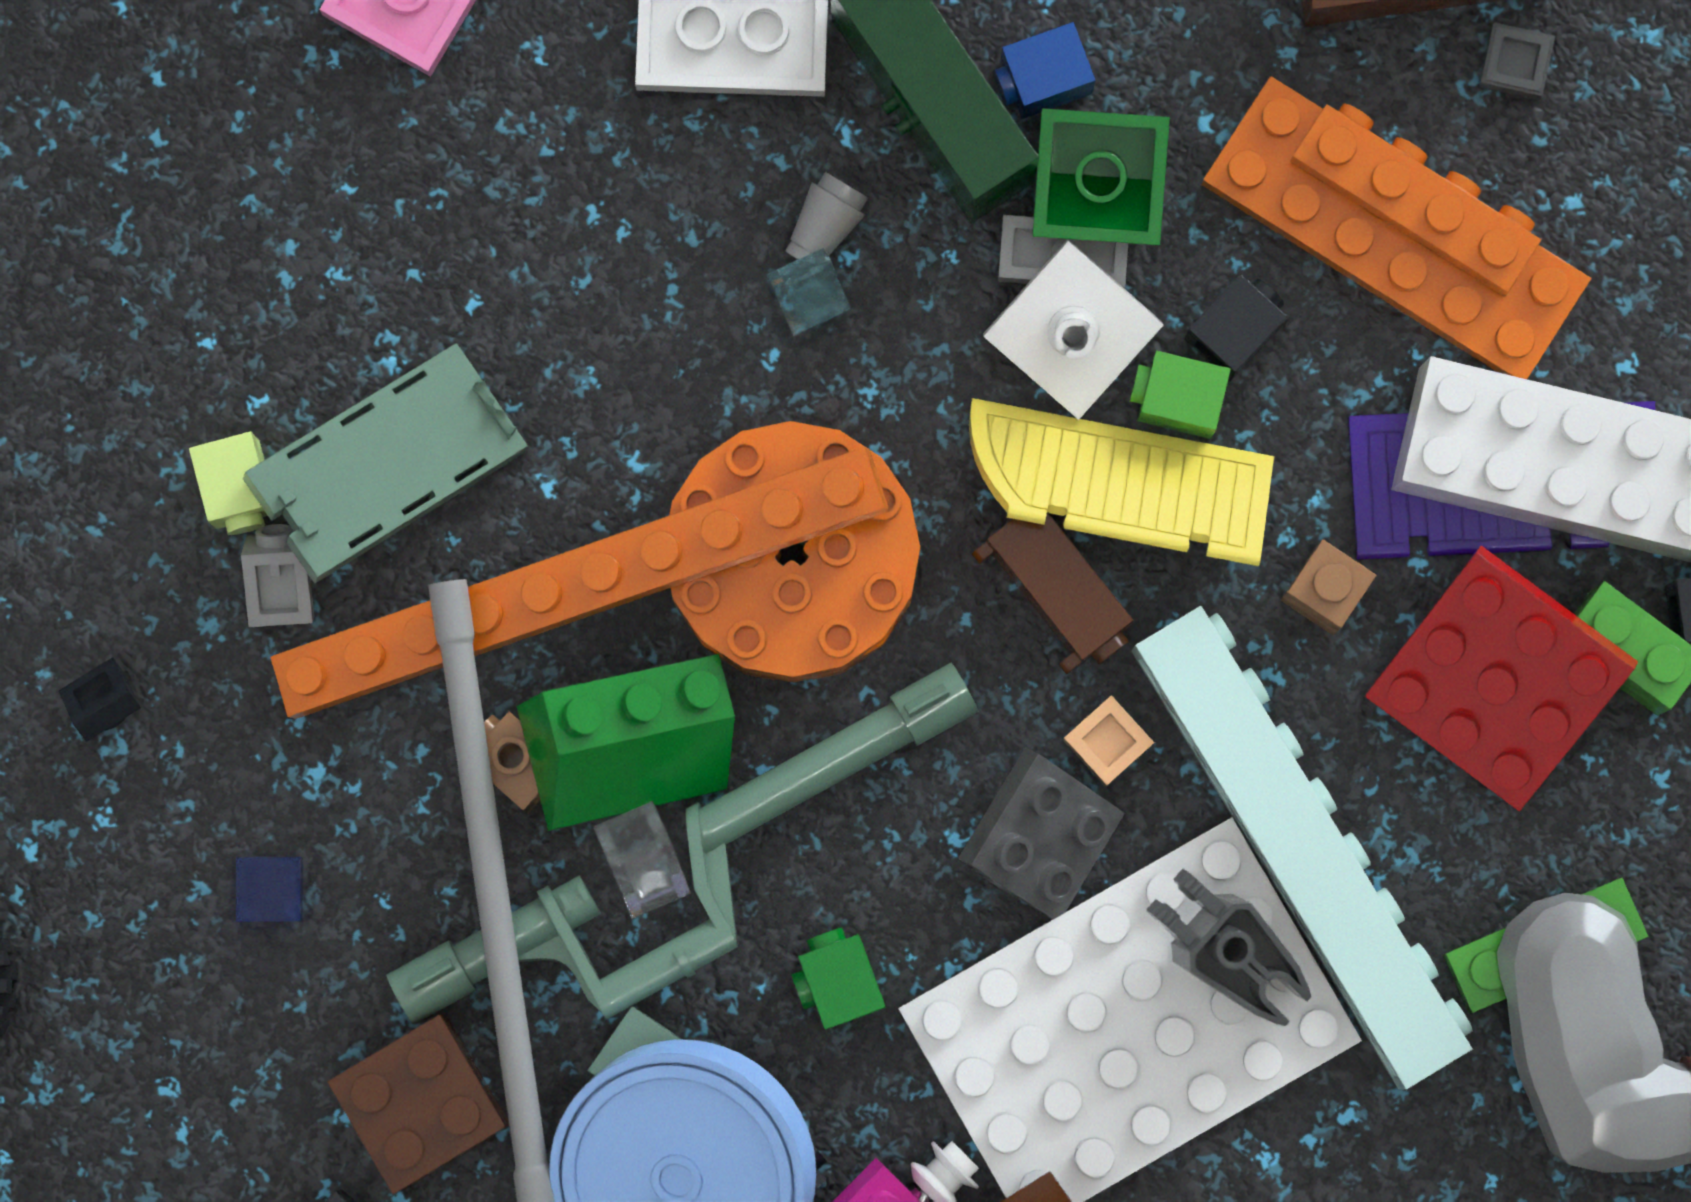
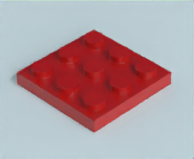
(1501, 678)

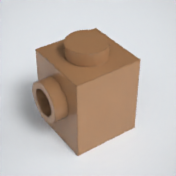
(511, 761)

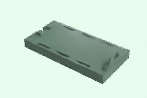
(385, 462)

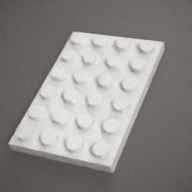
(1104, 1052)

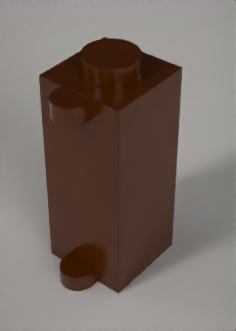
(1060, 589)

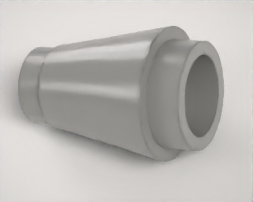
(826, 217)

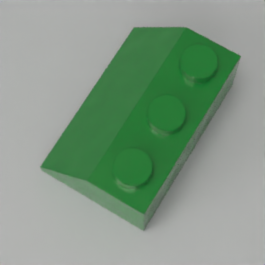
(629, 741)

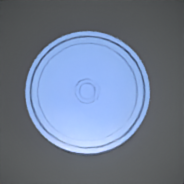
(682, 1129)

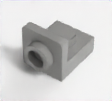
(274, 580)

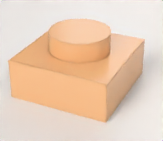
(1108, 741)

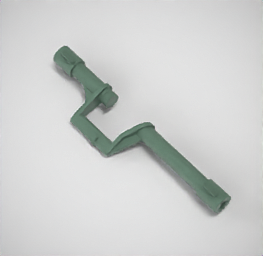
(548, 923)

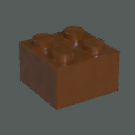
(419, 1103)

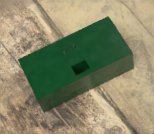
(939, 99)

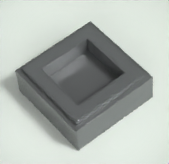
(1516, 61)

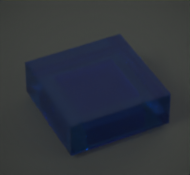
(269, 889)

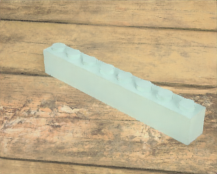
(1302, 848)

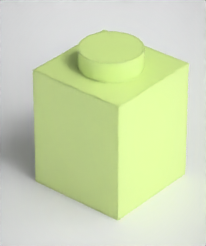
(220, 476)

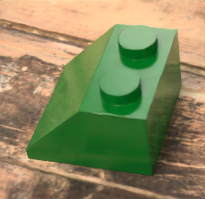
(1101, 176)

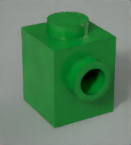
(837, 979)

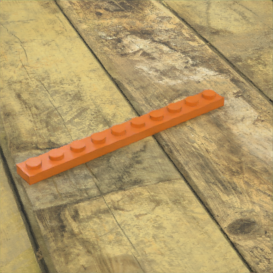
(588, 580)

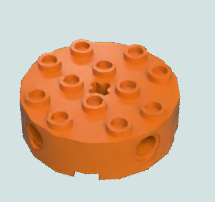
(808, 616)

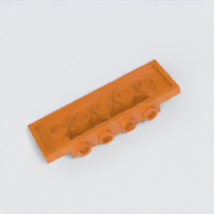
(1398, 227)

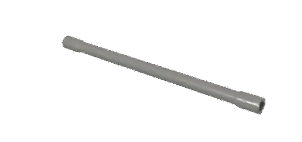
(455, 637)

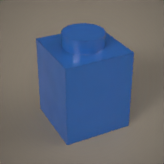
(1044, 71)

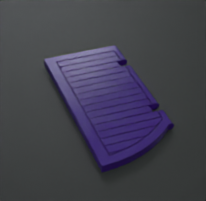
(1389, 518)

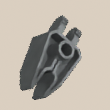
(1230, 948)

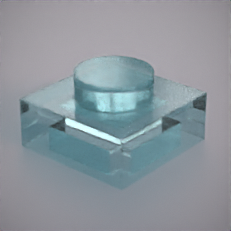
(808, 291)

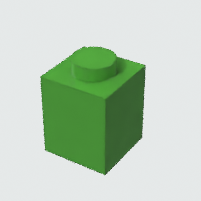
(1180, 394)

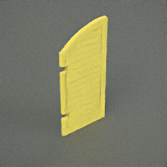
(1122, 481)

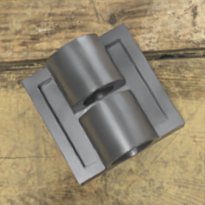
(1041, 835)

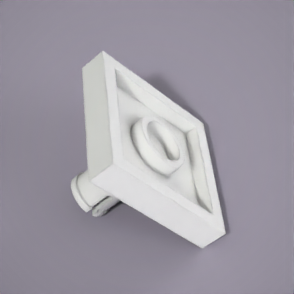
(1073, 329)

